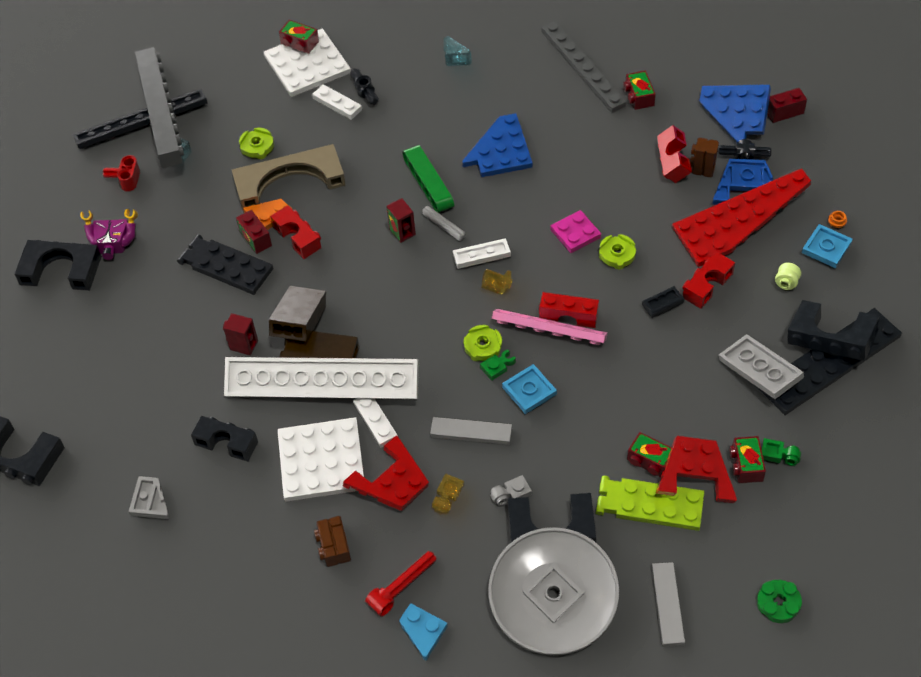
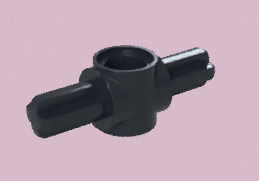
(364, 86)
(745, 150)

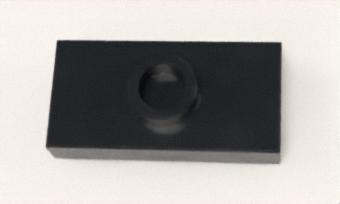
(663, 301)

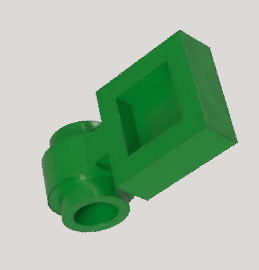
(774, 451)

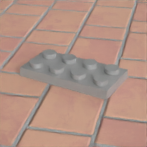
(761, 366)

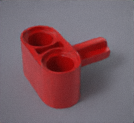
(127, 173)

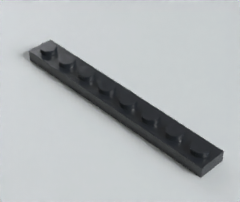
(135, 120)

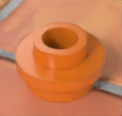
(837, 219)

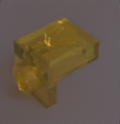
(496, 282)

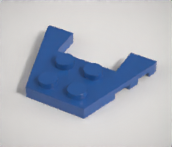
(742, 176)

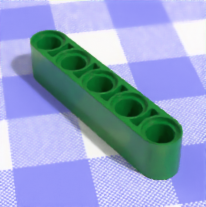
(428, 178)

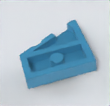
(422, 629)

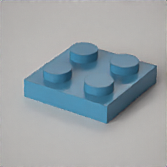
(827, 246)
(529, 389)

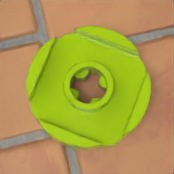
(259, 150)
(614, 259)
(482, 352)

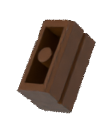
(704, 157)
(333, 541)

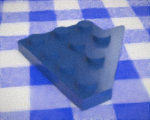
(738, 108)
(500, 148)

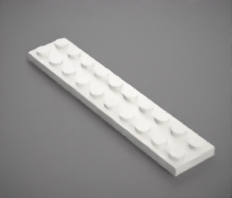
(321, 377)

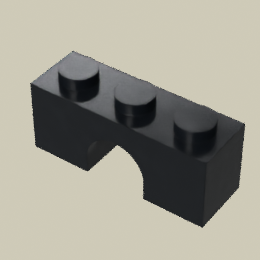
(211, 431)

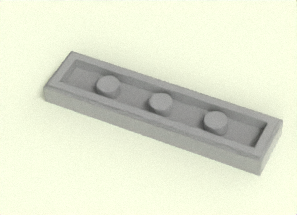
(471, 431)
(668, 604)

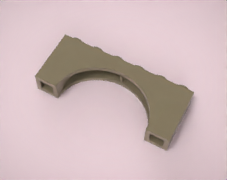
(317, 162)

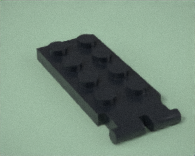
(226, 264)

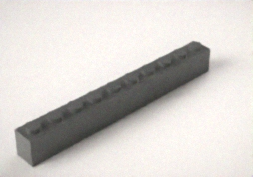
(159, 107)

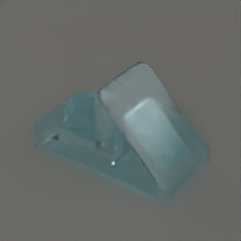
(456, 53)

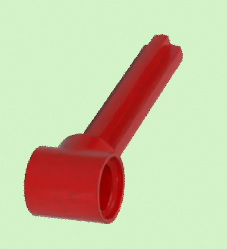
(382, 599)

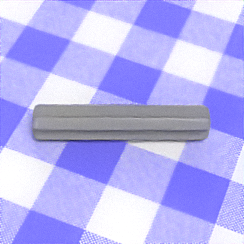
(443, 223)

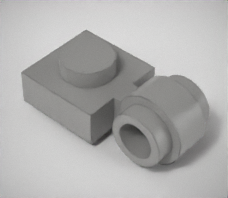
(513, 488)

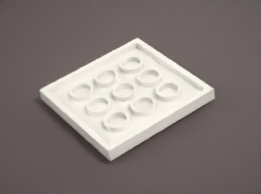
(305, 71)
(319, 458)

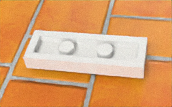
(337, 102)
(481, 253)
(375, 420)

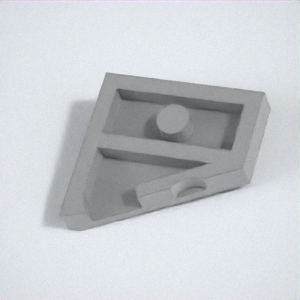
(148, 499)

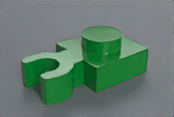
(497, 365)

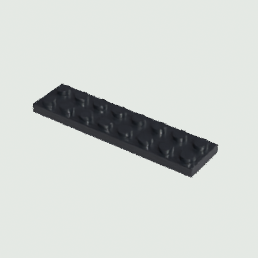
(825, 368)

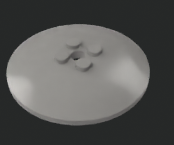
(558, 561)

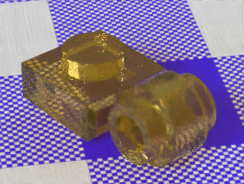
(448, 489)

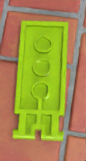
(640, 503)

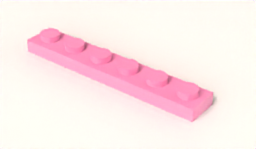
(557, 328)

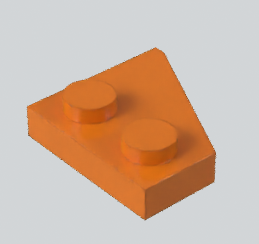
(265, 210)

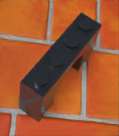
(39, 254)
(851, 343)
(36, 463)
(581, 516)

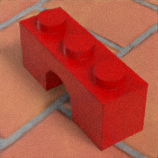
(674, 164)
(288, 222)
(717, 269)
(557, 305)

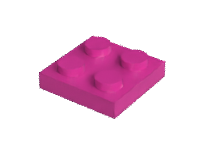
(575, 231)

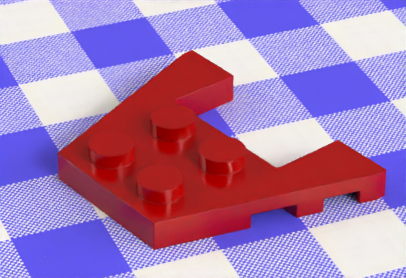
(697, 460)
(398, 484)

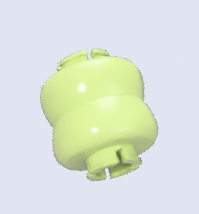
(788, 276)

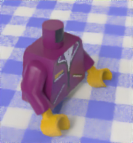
(110, 235)

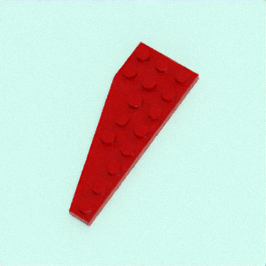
(733, 220)

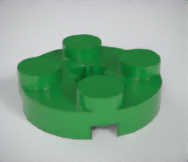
(784, 590)

